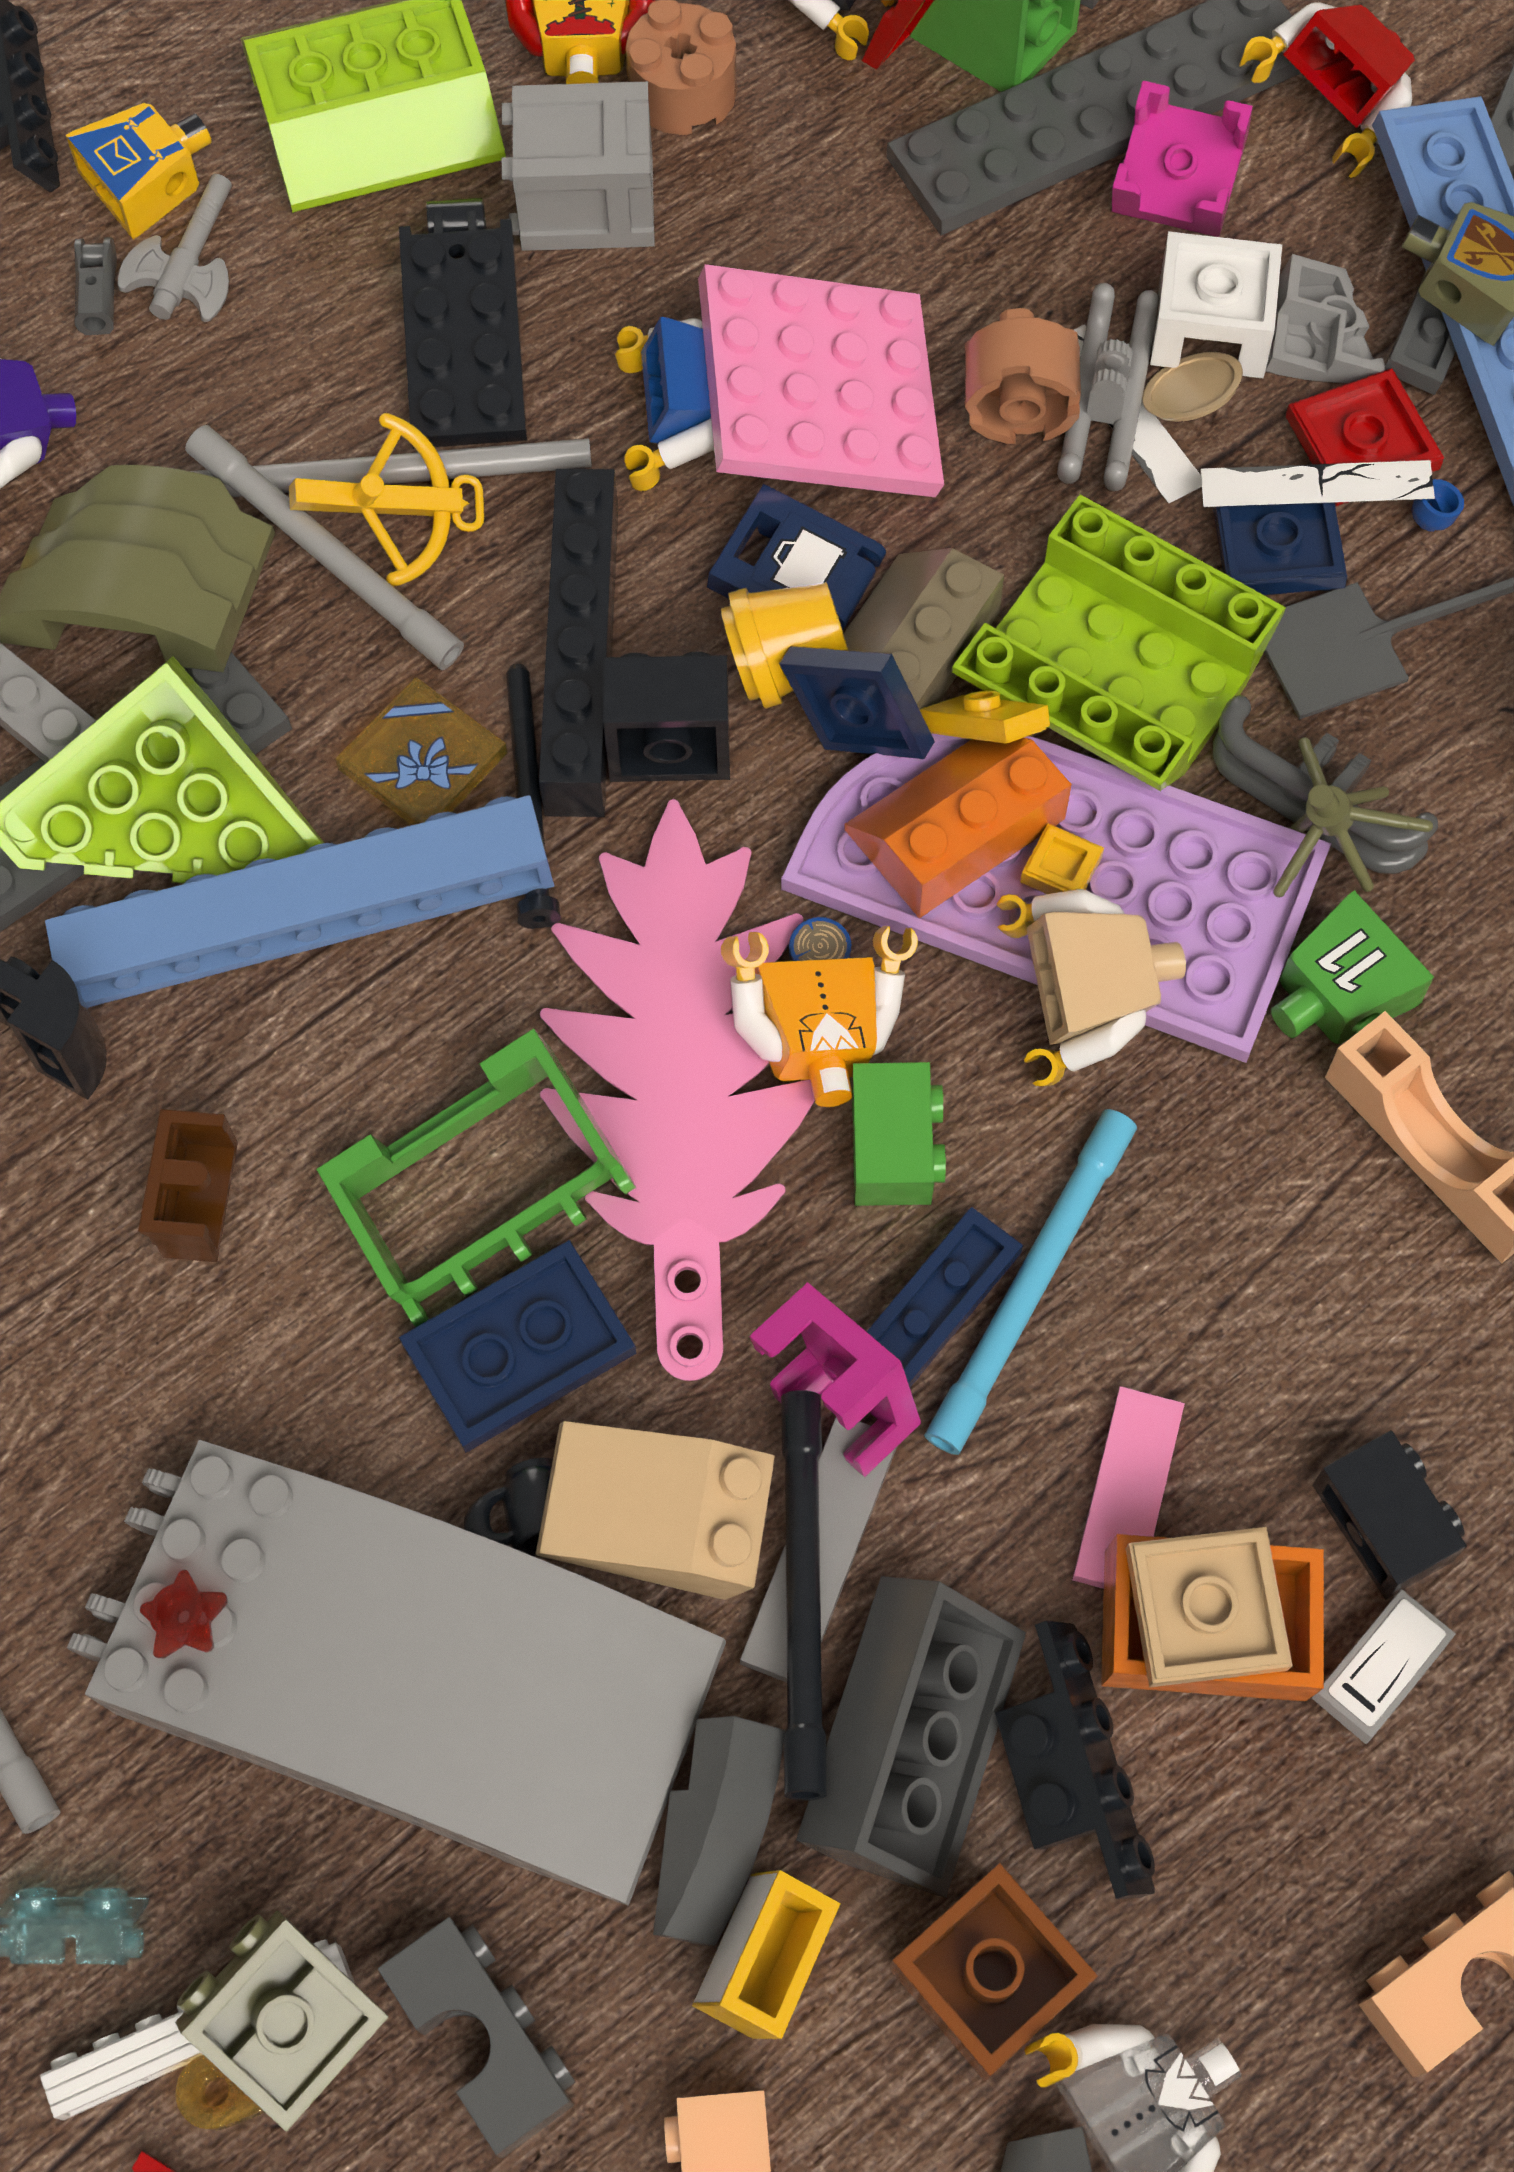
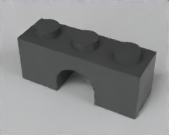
(519, 2086)

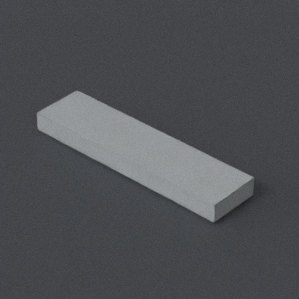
(844, 1512)

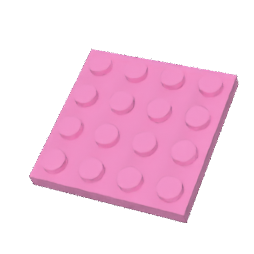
(819, 382)

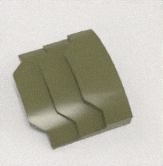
(141, 556)

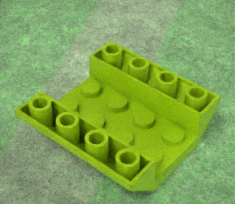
(374, 99)
(1125, 644)

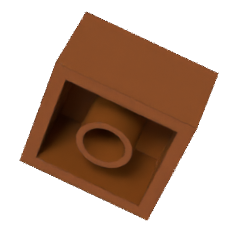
(992, 1972)

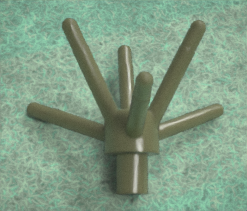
(1332, 814)

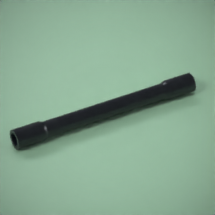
(804, 1735)

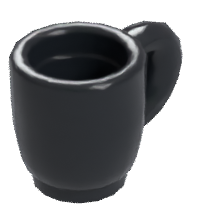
(522, 1503)

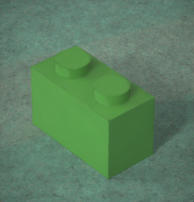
(894, 1134)

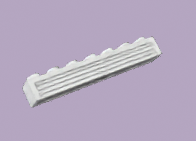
(130, 2061)

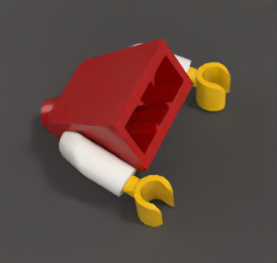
(1348, 60)

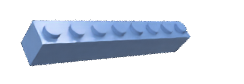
(301, 901)

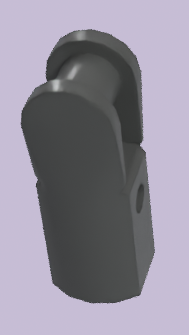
(95, 286)

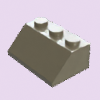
(927, 616)

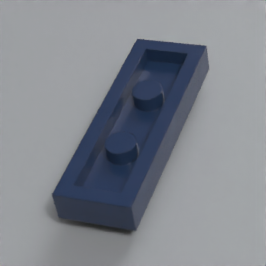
(945, 1292)

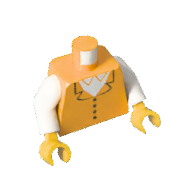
(817, 1013)

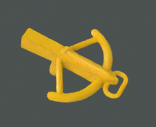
(374, 498)

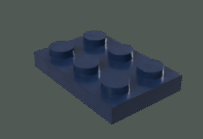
(517, 1346)

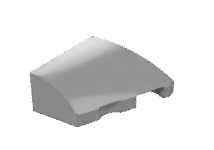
(1319, 326)

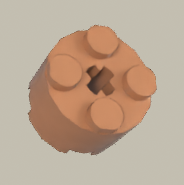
(687, 63)
(1022, 377)

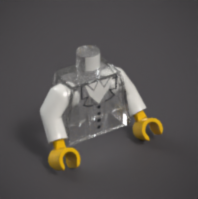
(1140, 2095)

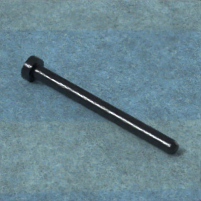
(537, 907)

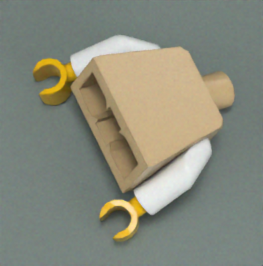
(1091, 974)

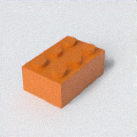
(1301, 1595)

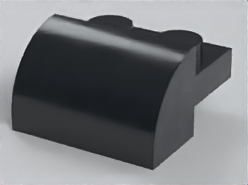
(53, 1024)

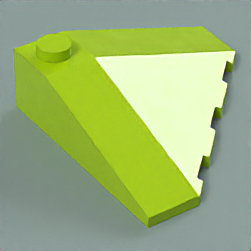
(154, 791)

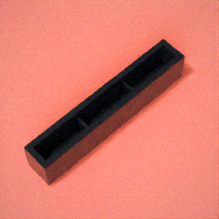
(577, 641)

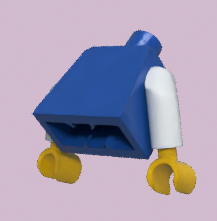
(674, 395)

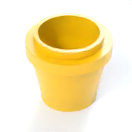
(769, 622)

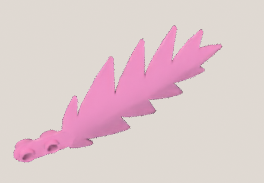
(680, 1061)

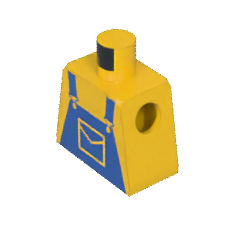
(139, 163)

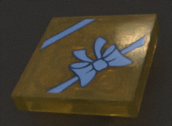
(421, 754)

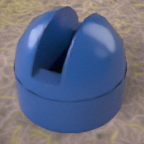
(1441, 511)

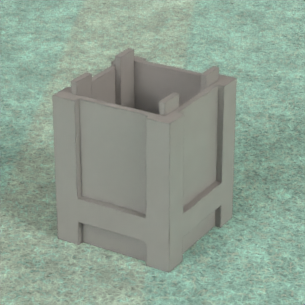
(581, 165)

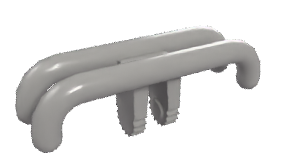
(1110, 385)

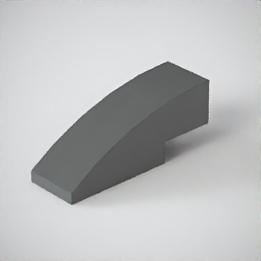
(716, 1827)

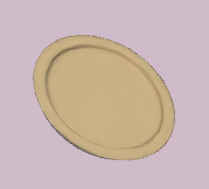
(1194, 387)

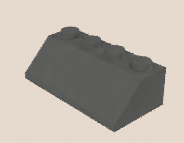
(913, 1734)

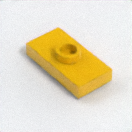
(986, 717)

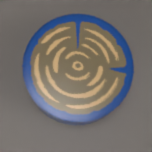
(819, 940)

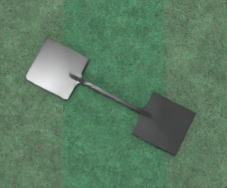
(1341, 651)

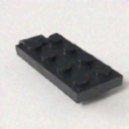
(462, 327)

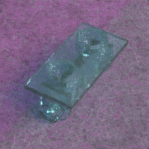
(98, 1922)

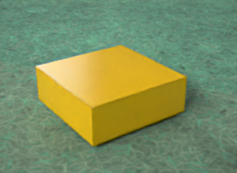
(1061, 862)

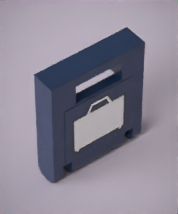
(801, 552)

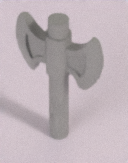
(179, 273)

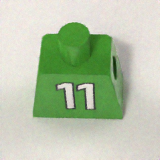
(1349, 975)

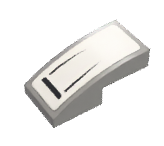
(1384, 1666)

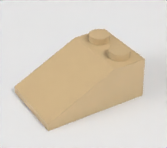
(657, 1507)

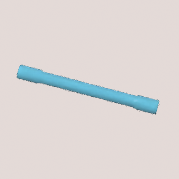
(969, 1394)

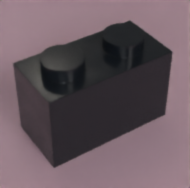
(1390, 1513)

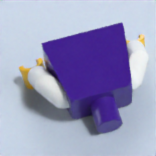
(27, 418)

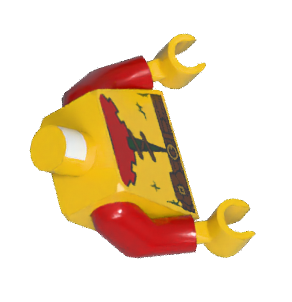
(576, 35)

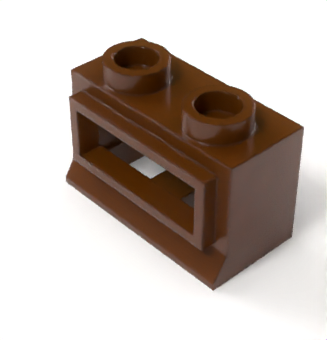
(189, 1184)

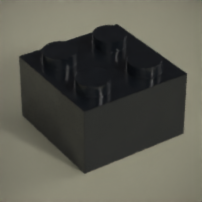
(666, 717)

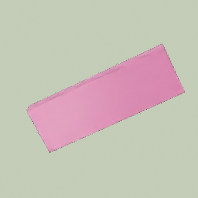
(1129, 1477)

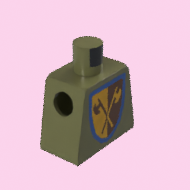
(1469, 268)

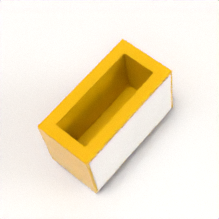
(766, 1955)

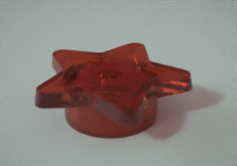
(167, 1606)

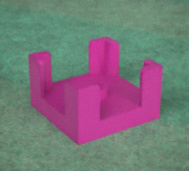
(1180, 162)
(846, 1368)

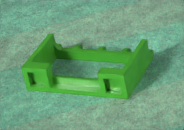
(372, 1164)

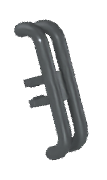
(1287, 790)

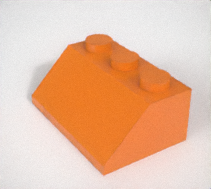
(961, 819)

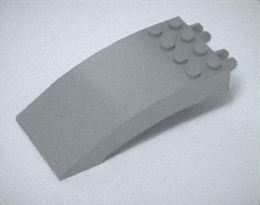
(411, 1668)

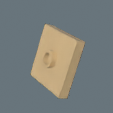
(1208, 1607)

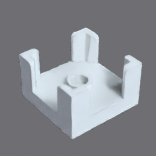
(1217, 294)

